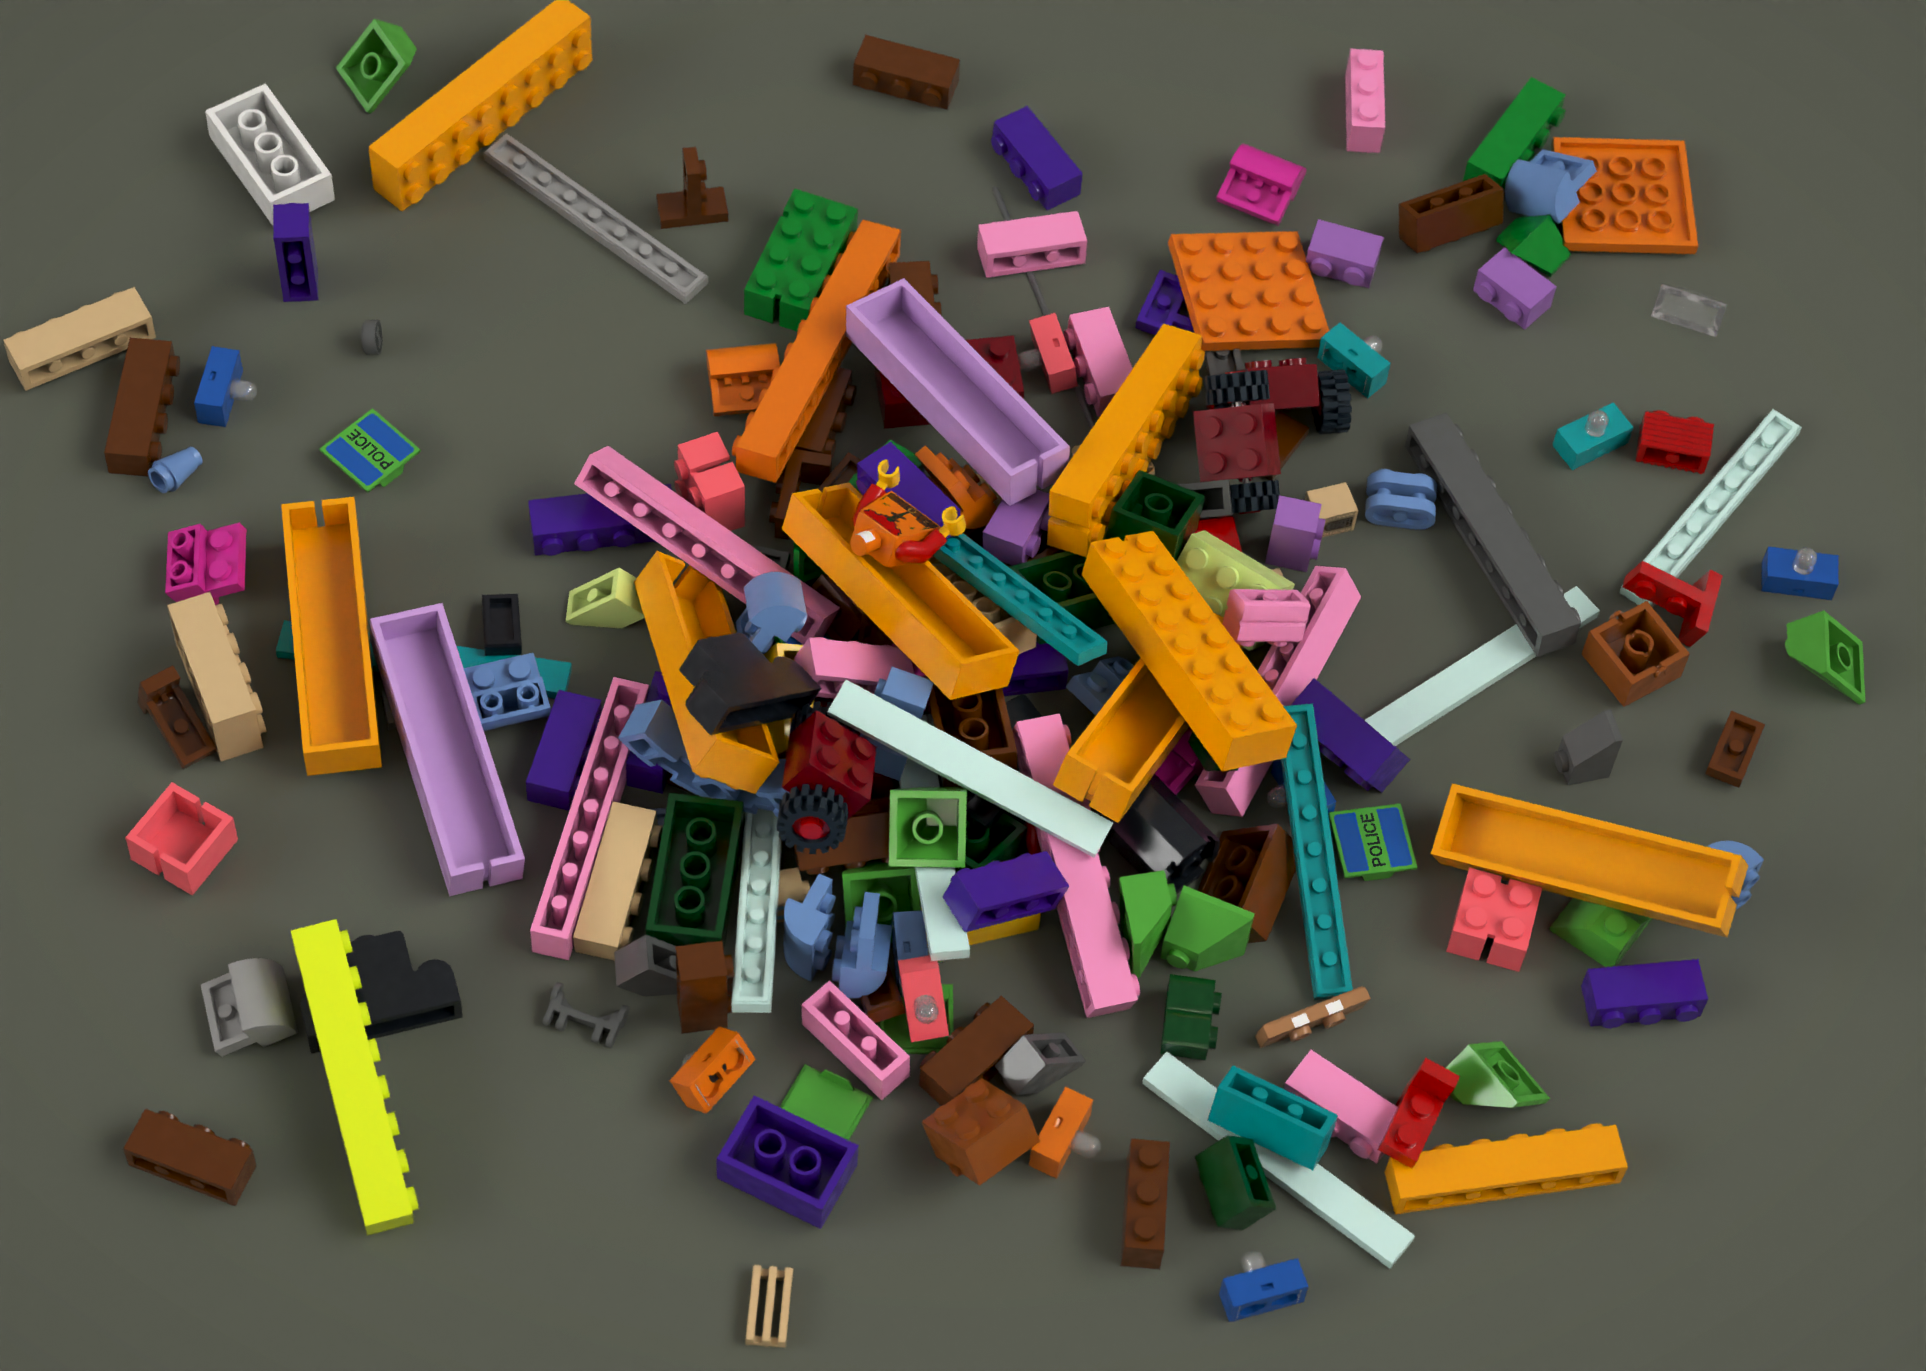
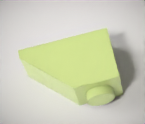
(605, 602)

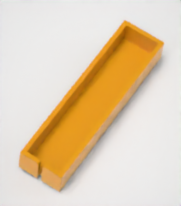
(480, 103)
(1125, 438)
(905, 601)
(675, 621)
(331, 638)
(1189, 651)
(1123, 745)
(1591, 859)

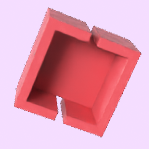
(708, 485)
(177, 842)
(1494, 912)

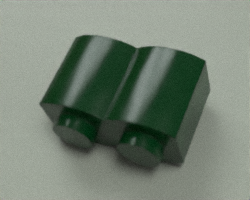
(1189, 1017)

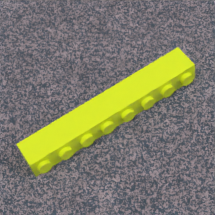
(353, 1078)

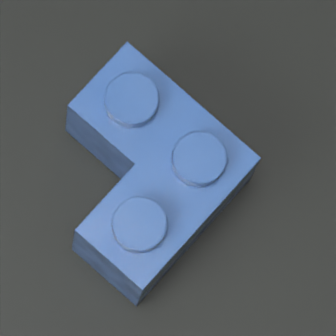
(909, 694)

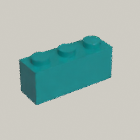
(1272, 1117)

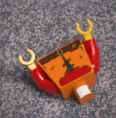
(896, 530)

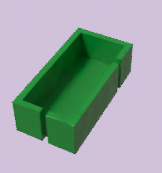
(798, 258)

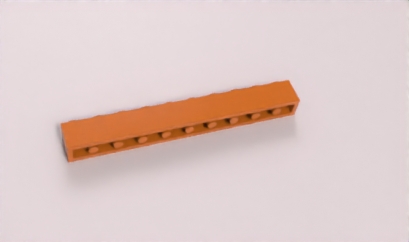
(815, 354)

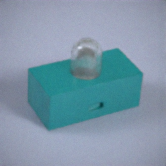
(1359, 358)
(1592, 436)

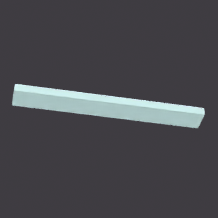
(1721, 497)
(1465, 678)
(969, 768)
(757, 914)
(943, 931)
(1315, 1189)

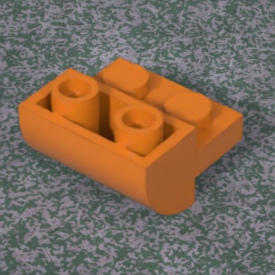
(739, 376)
(960, 486)

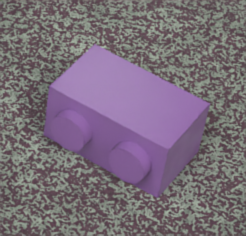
(1343, 253)
(1514, 288)
(1017, 529)
(1295, 534)

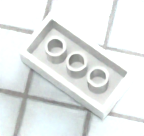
(269, 152)

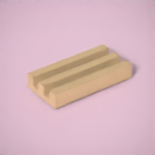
(771, 1275)

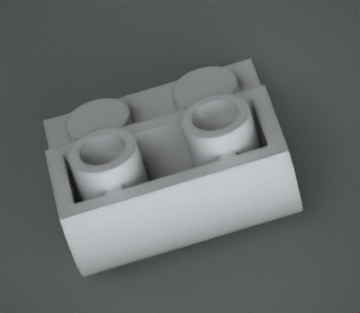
(249, 1005)

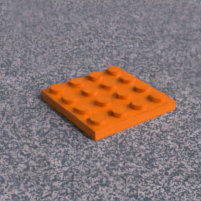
(1633, 200)
(1248, 290)

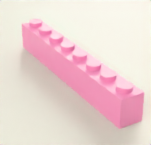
(690, 532)
(1287, 674)
(577, 850)
(1086, 908)

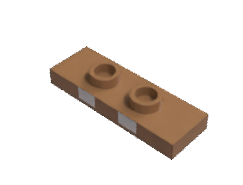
(1299, 1024)

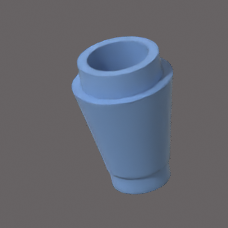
(171, 471)

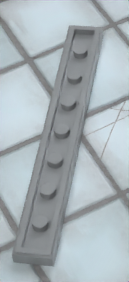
(596, 218)

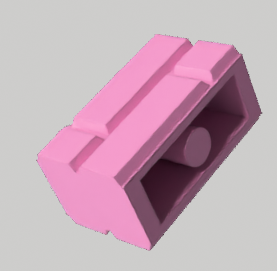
(1266, 616)

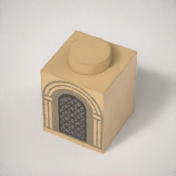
(1337, 508)

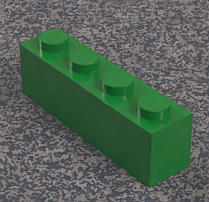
(1518, 132)

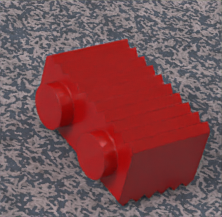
(1674, 441)

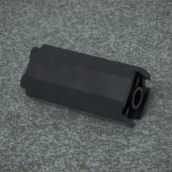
(1163, 835)

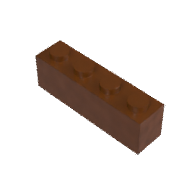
(141, 406)

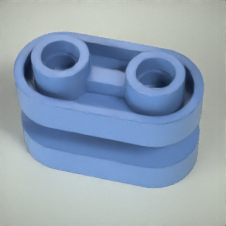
(1401, 499)

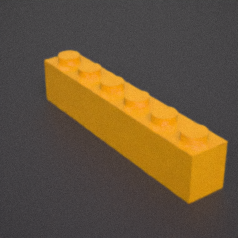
(1507, 1168)

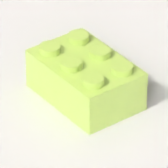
(1218, 568)

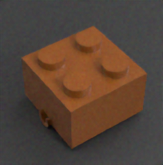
(1635, 653)
(980, 1131)

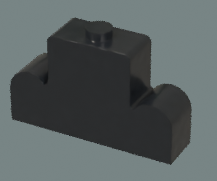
(741, 687)
(393, 991)

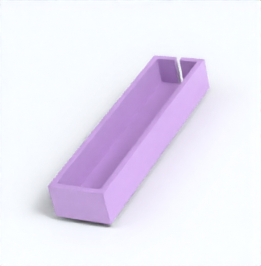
(957, 391)
(446, 749)

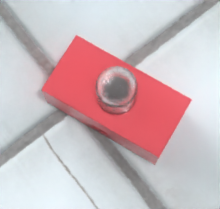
(1049, 354)
(923, 998)

